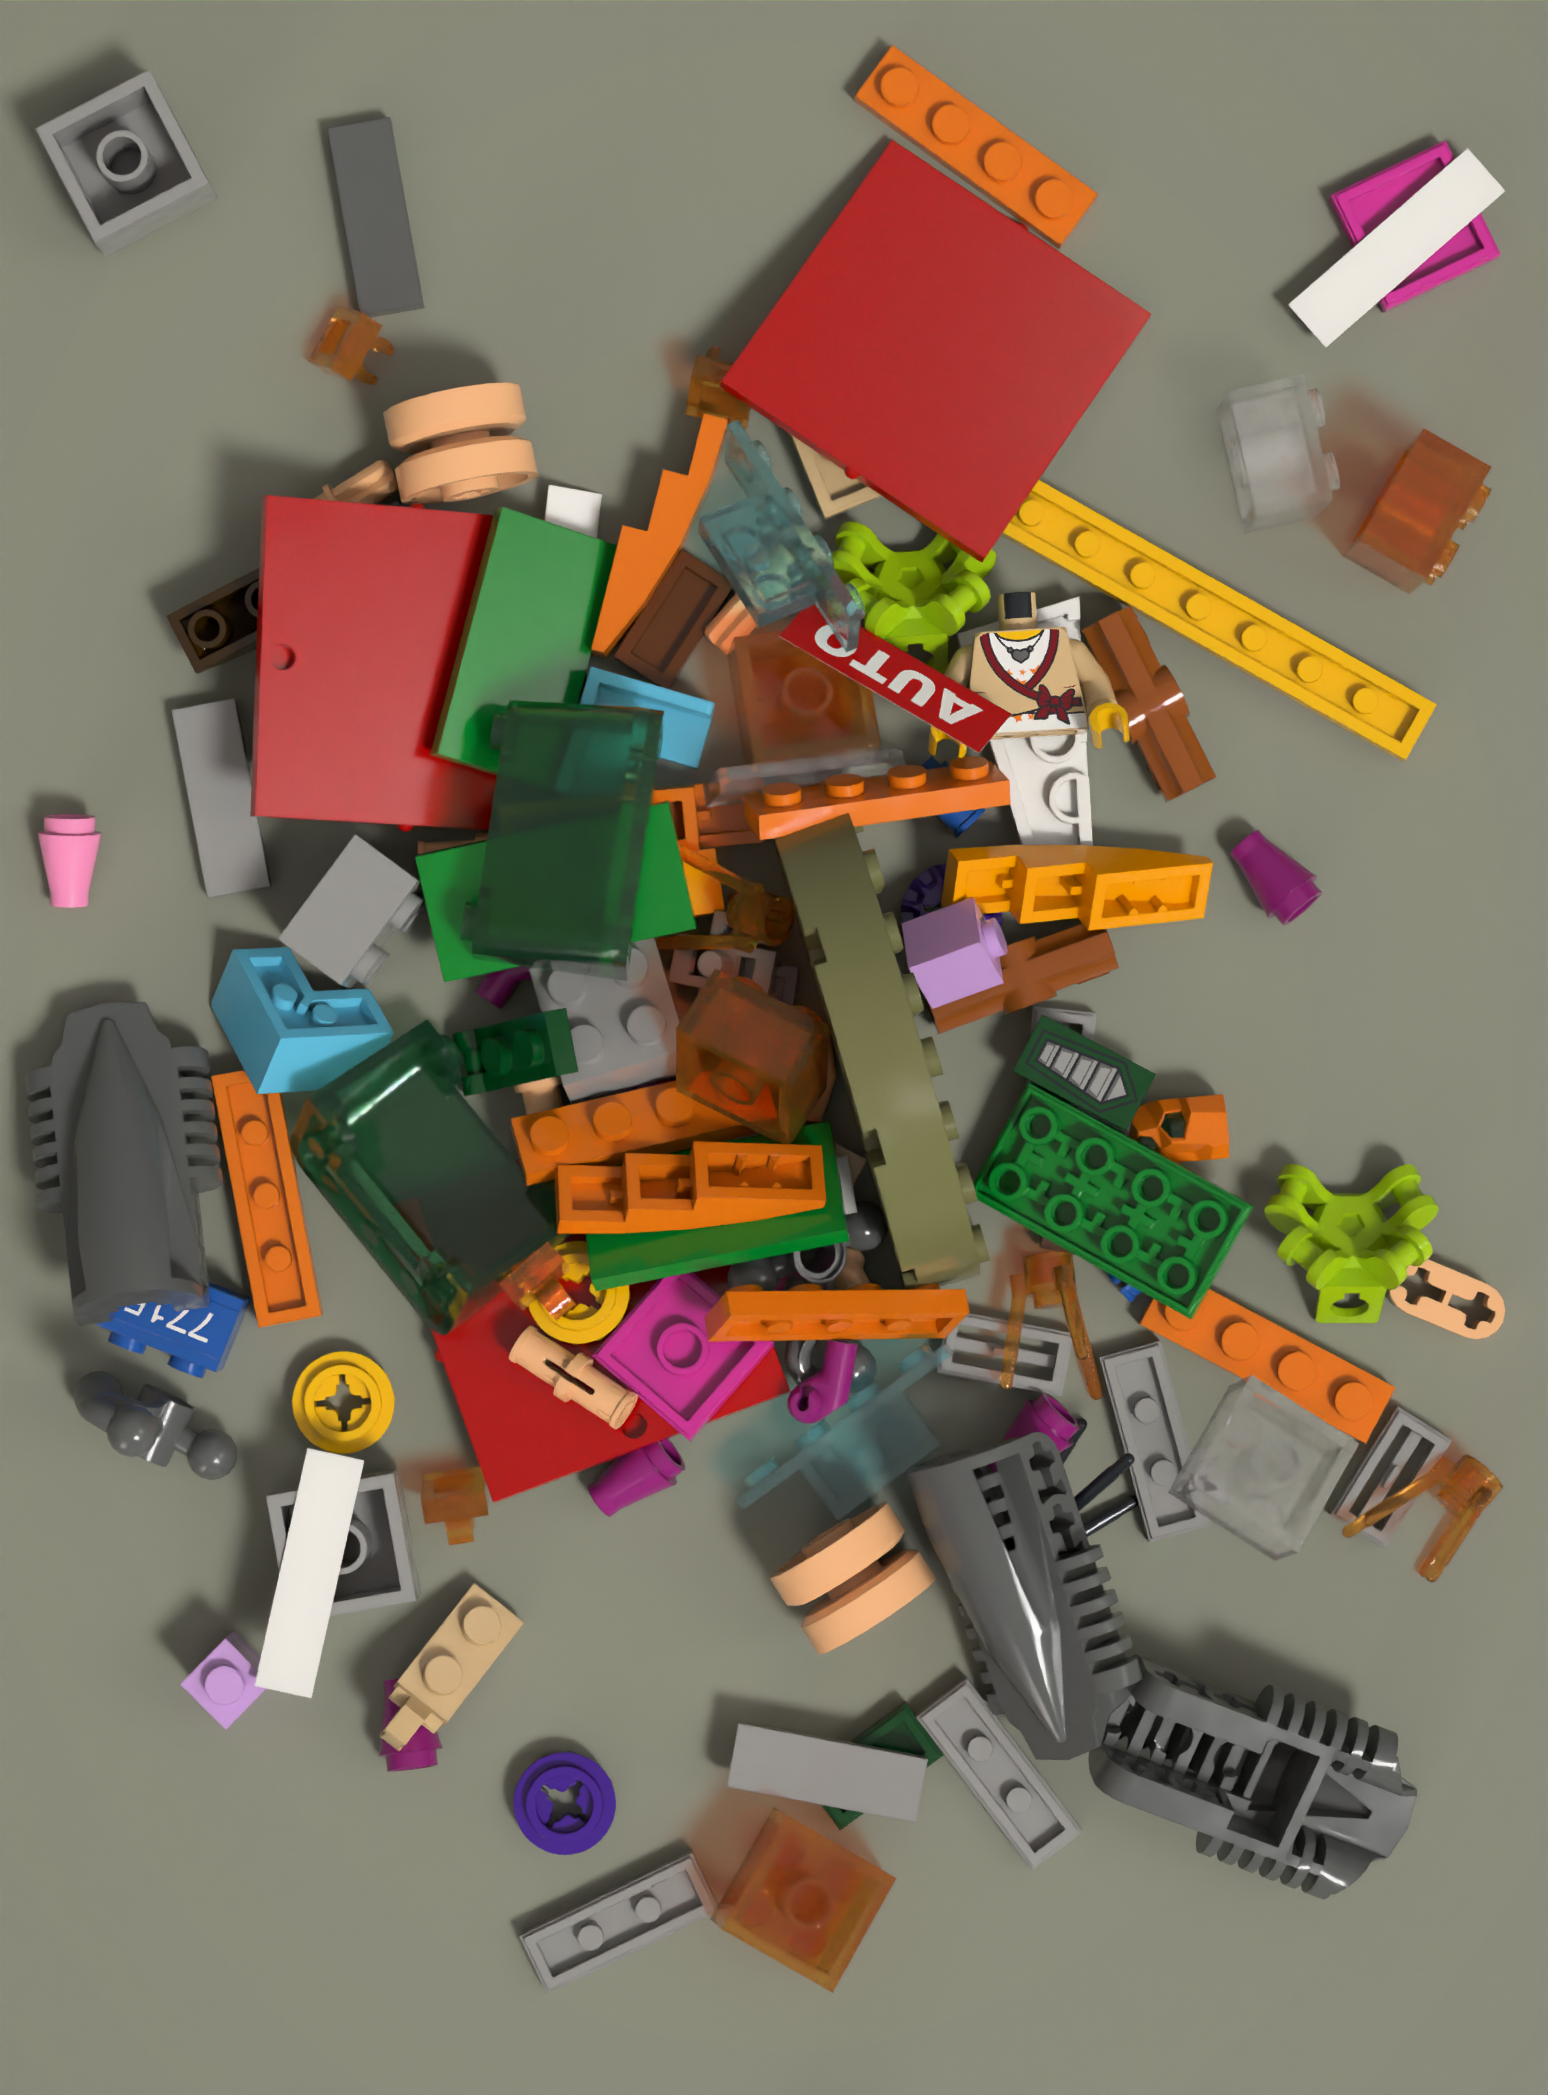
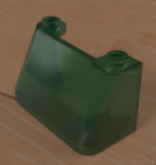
(566, 836)
(423, 1178)

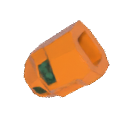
(1184, 1127)

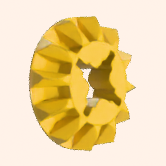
(584, 1322)
(323, 1424)

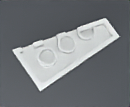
(1046, 772)

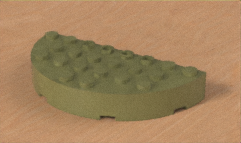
(881, 1053)

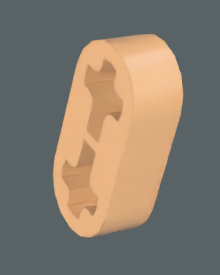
(1443, 1315)

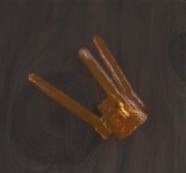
(751, 912)
(1051, 1284)
(1464, 1493)

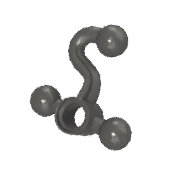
(866, 1232)
(152, 1426)

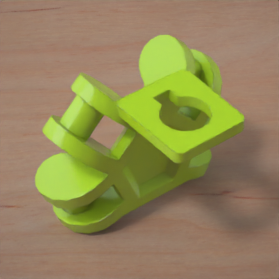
(911, 591)
(1349, 1237)

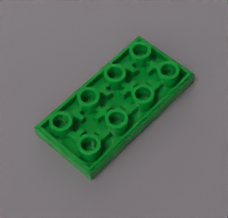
(523, 630)
(455, 874)
(1111, 1200)
(649, 1256)

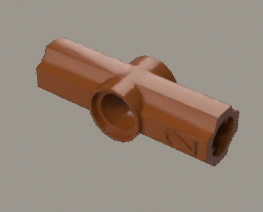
(1152, 702)
(1033, 974)

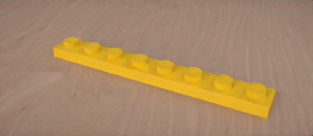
(1220, 620)

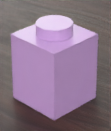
(954, 952)
(226, 1680)

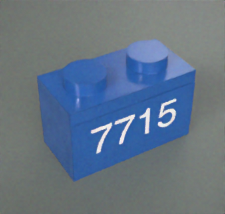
(193, 1337)

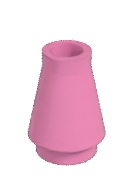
(69, 857)

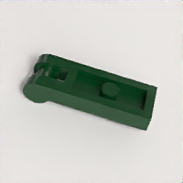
(516, 1052)

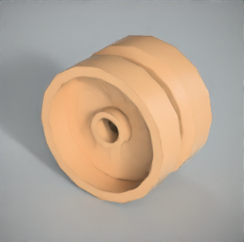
(460, 443)
(857, 1585)

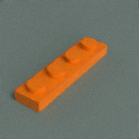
(975, 147)
(900, 795)
(608, 1127)
(267, 1201)
(848, 1314)
(1289, 1364)

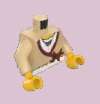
(1036, 677)

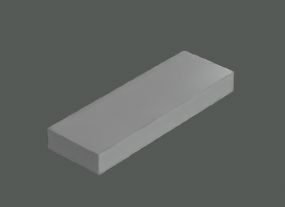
(220, 798)
(1153, 1433)
(827, 1771)
(999, 1773)
(619, 1921)

